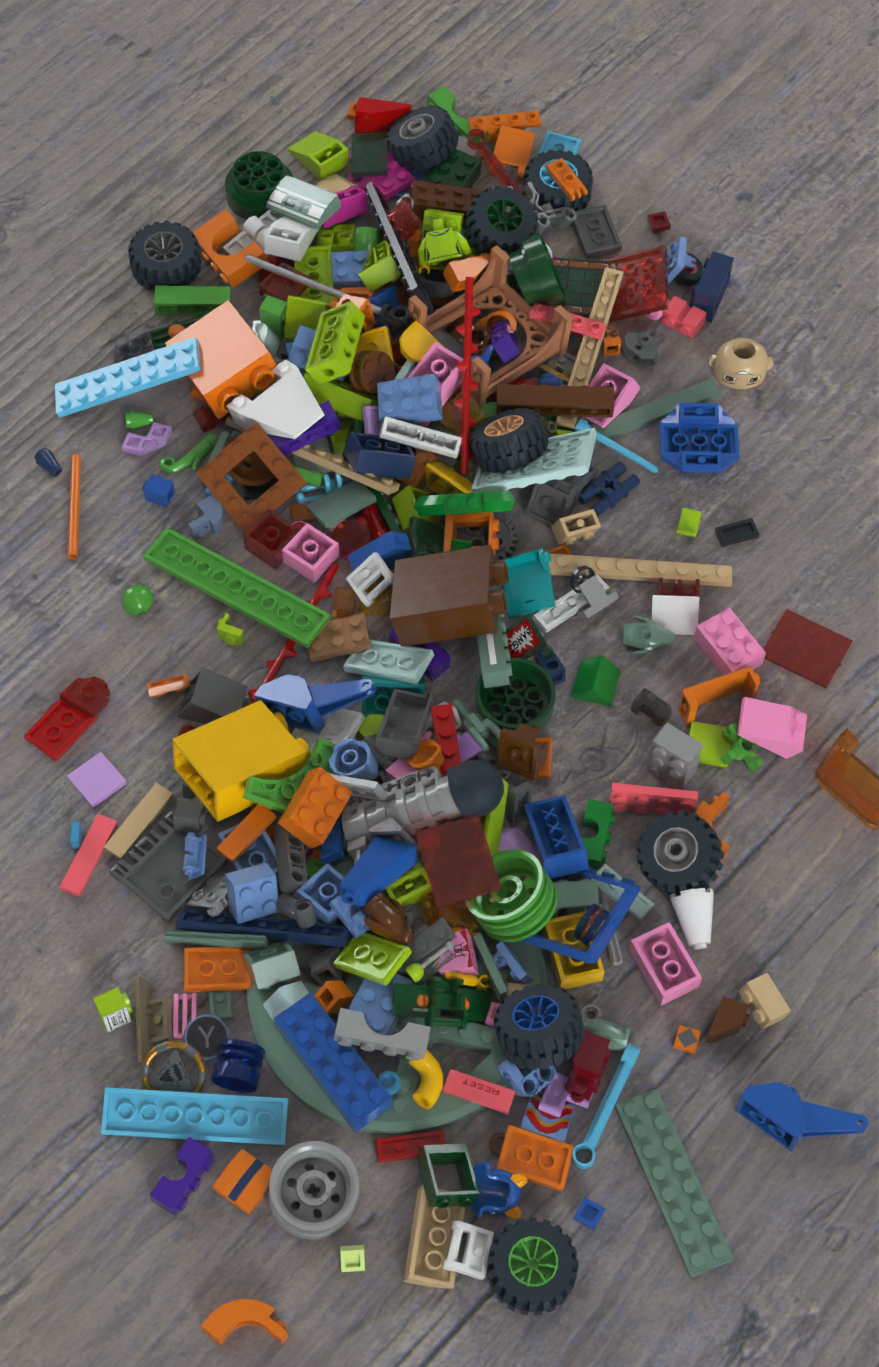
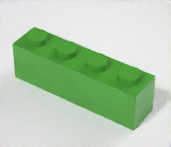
(189, 299)

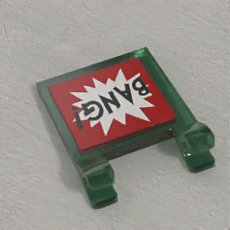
(526, 639)

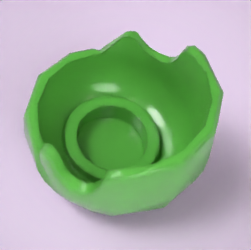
(137, 599)

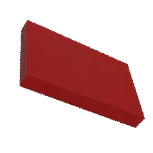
(58, 729)

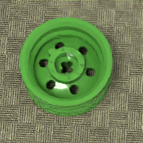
(521, 905)

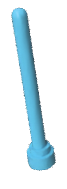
(583, 425)

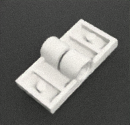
(253, 231)

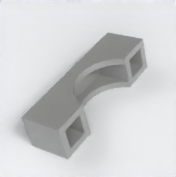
(353, 1030)

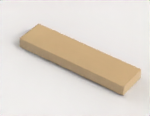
(138, 821)

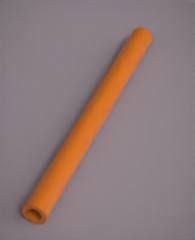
(74, 506)

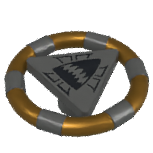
(173, 1072)

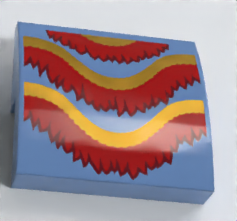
(547, 1124)

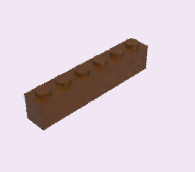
(557, 400)

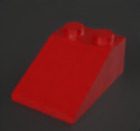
(378, 115)

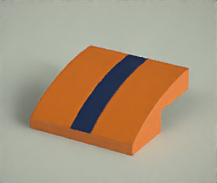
(244, 1181)

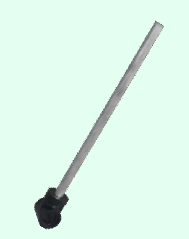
(395, 316)

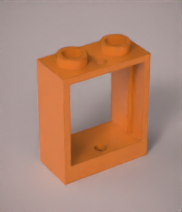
(456, 521)

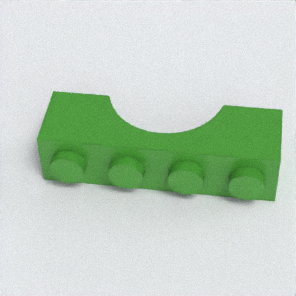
(446, 99)

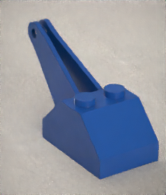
(308, 704)
(787, 1119)

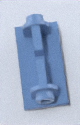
(195, 862)

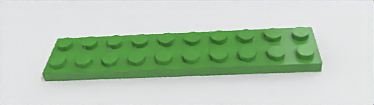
(237, 587)

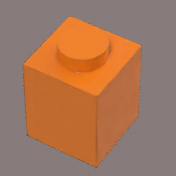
(334, 996)

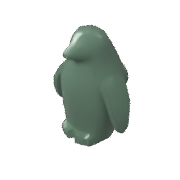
(646, 635)
(616, 1034)

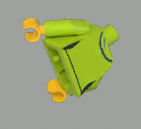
(442, 246)

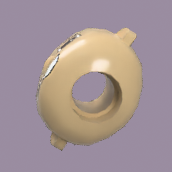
(741, 363)

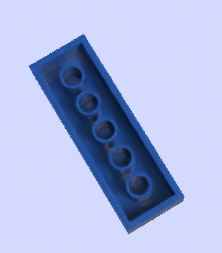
(334, 1067)

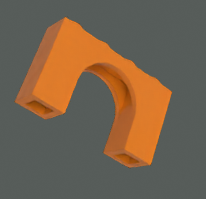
(232, 268)

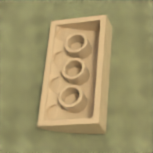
(431, 1243)

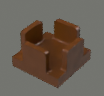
(521, 752)

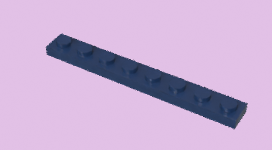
(270, 927)

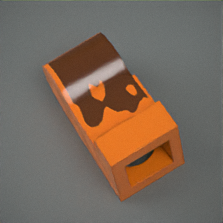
(611, 339)

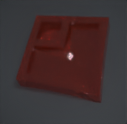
(281, 287)

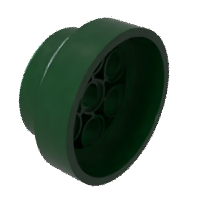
(252, 182)
(537, 272)
(534, 683)

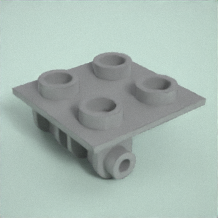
(212, 896)

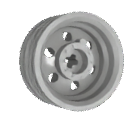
(292, 1165)

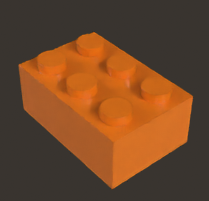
(315, 807)

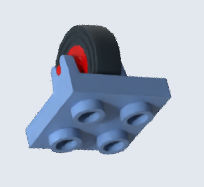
(682, 265)

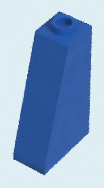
(377, 869)

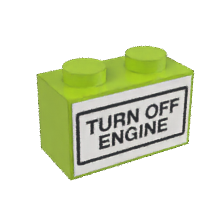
(113, 1009)

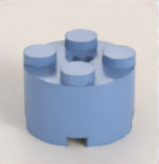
(354, 760)

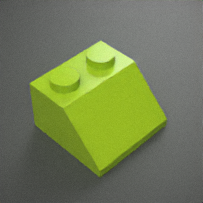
(404, 505)

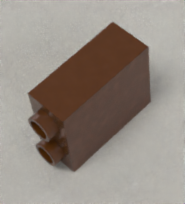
(448, 595)

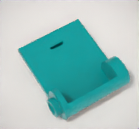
(529, 583)

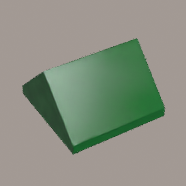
(596, 680)

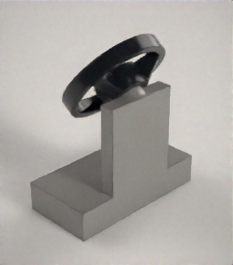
(592, 592)

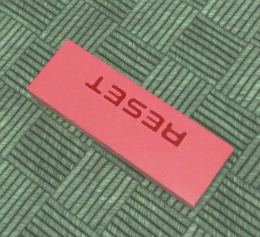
(479, 1091)

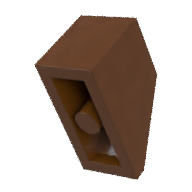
(728, 1019)

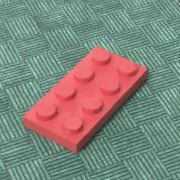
(651, 799)

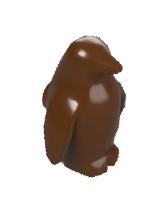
(387, 920)

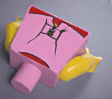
(464, 961)

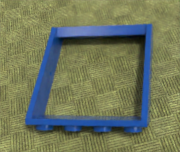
(608, 928)

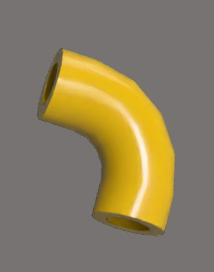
(431, 1080)

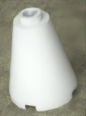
(695, 915)

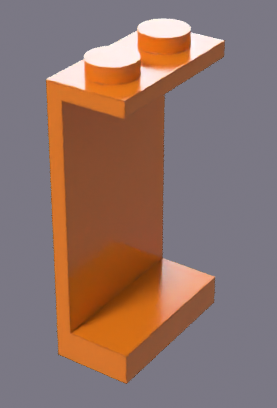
(717, 688)

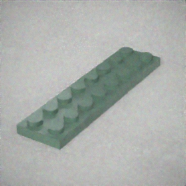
(674, 1183)

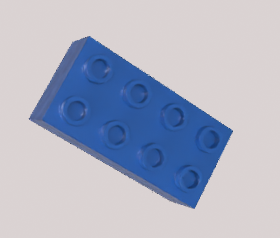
(556, 836)

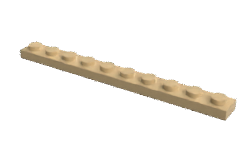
(590, 346)
(338, 464)
(643, 570)

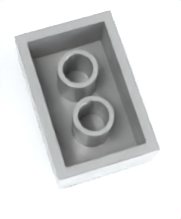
(674, 757)

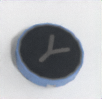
(205, 1034)

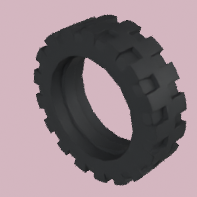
(436, 284)

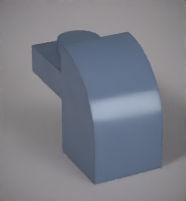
(210, 518)

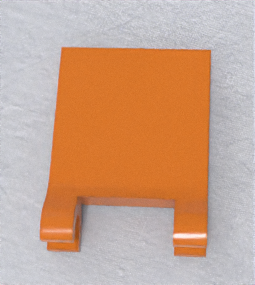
(514, 149)

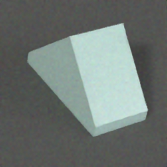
(284, 998)

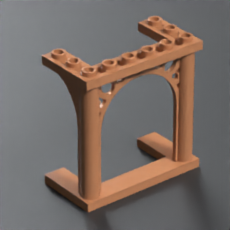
(493, 284)

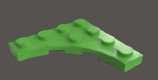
(278, 793)

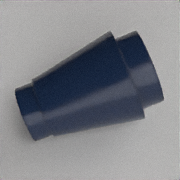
(47, 461)

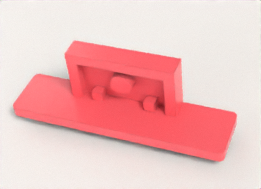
(580, 325)

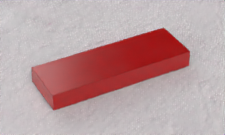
(406, 1146)

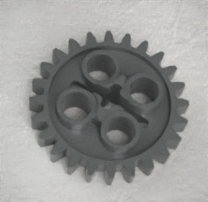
(506, 536)

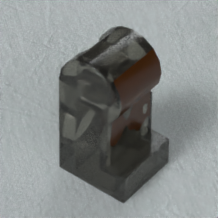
(652, 707)

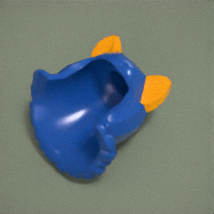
(498, 1191)

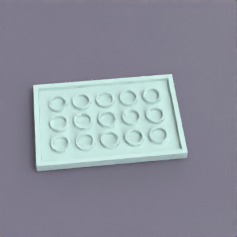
(564, 457)

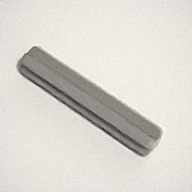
(613, 945)

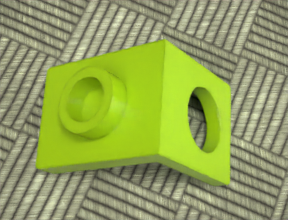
(689, 522)

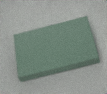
(341, 503)

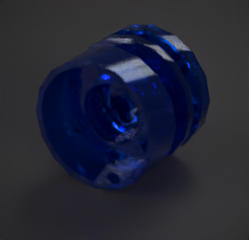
(238, 1065)

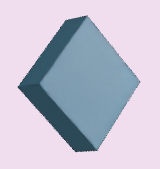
(76, 835)

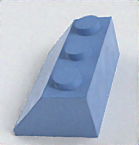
(302, 346)

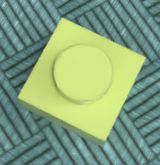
(352, 1258)

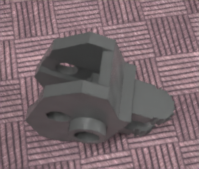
(642, 346)

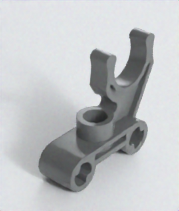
(547, 215)

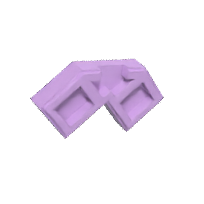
(140, 445)

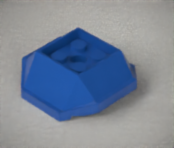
(699, 438)

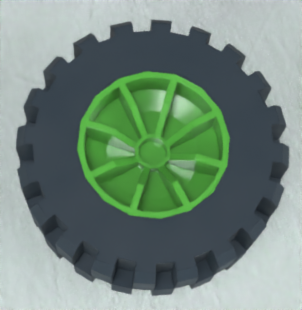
(532, 1266)

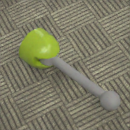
(416, 970)

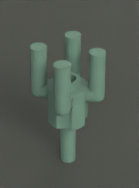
(479, 728)

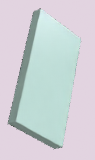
(390, 662)

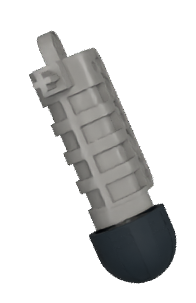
(465, 792)

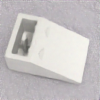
(288, 238)

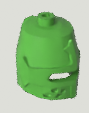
(366, 238)

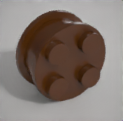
(369, 369)

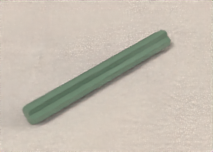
(216, 939)

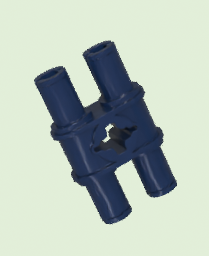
(608, 488)

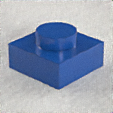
(589, 1213)

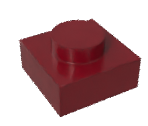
(658, 222)

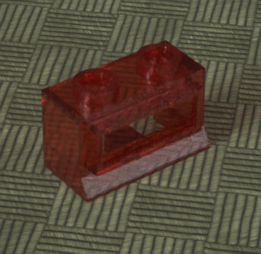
(678, 589)

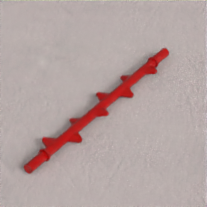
(465, 366)
(288, 650)

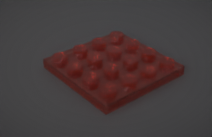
(643, 283)

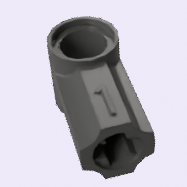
(298, 909)

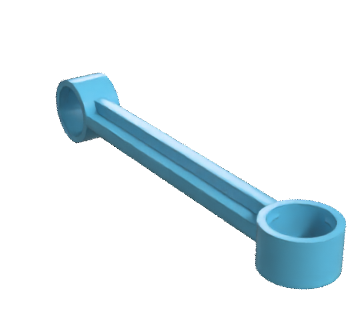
(607, 1104)

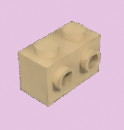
(576, 526)
(764, 1001)

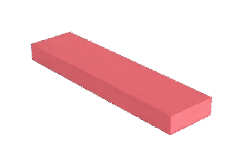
(88, 855)

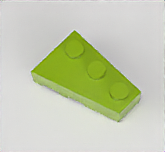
(380, 267)

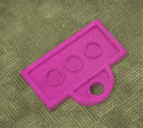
(388, 185)

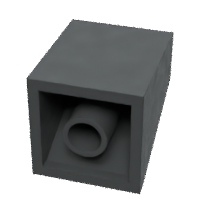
(212, 697)

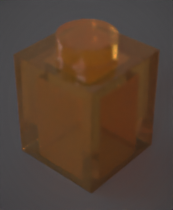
(343, 602)

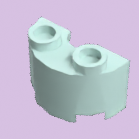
(266, 336)

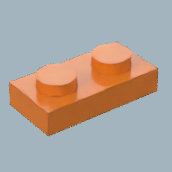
(161, 687)

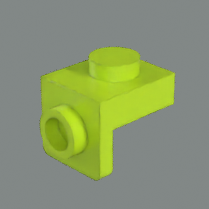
(228, 633)

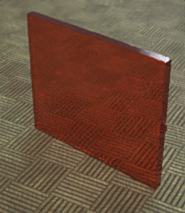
(806, 648)
(458, 861)

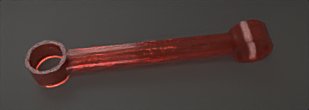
(491, 159)

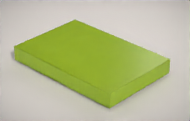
(372, 958)

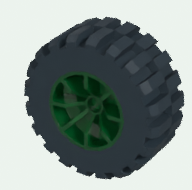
(500, 219)

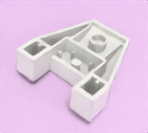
(283, 408)

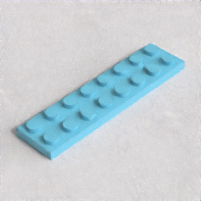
(127, 377)
(195, 1116)

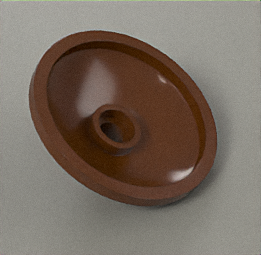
(256, 471)

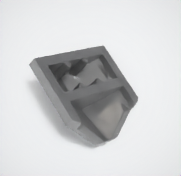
(391, 830)

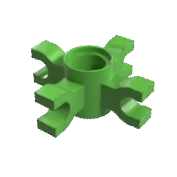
(741, 749)

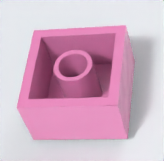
(310, 553)

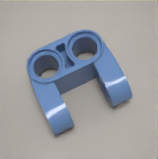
(516, 1079)

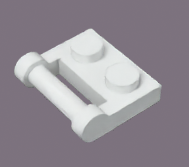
(366, 575)
(475, 1252)

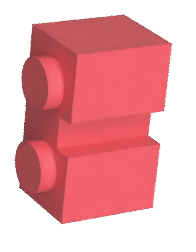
(683, 318)

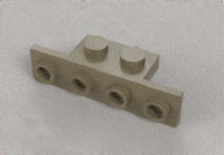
(152, 1019)

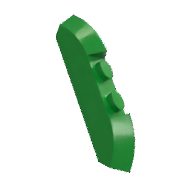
(464, 503)

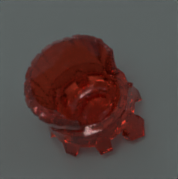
(404, 219)

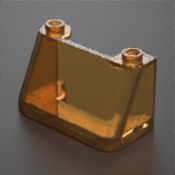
(850, 780)

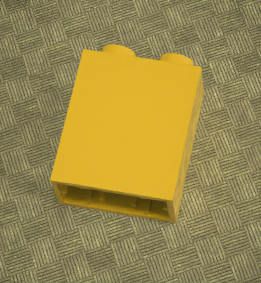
(232, 748)

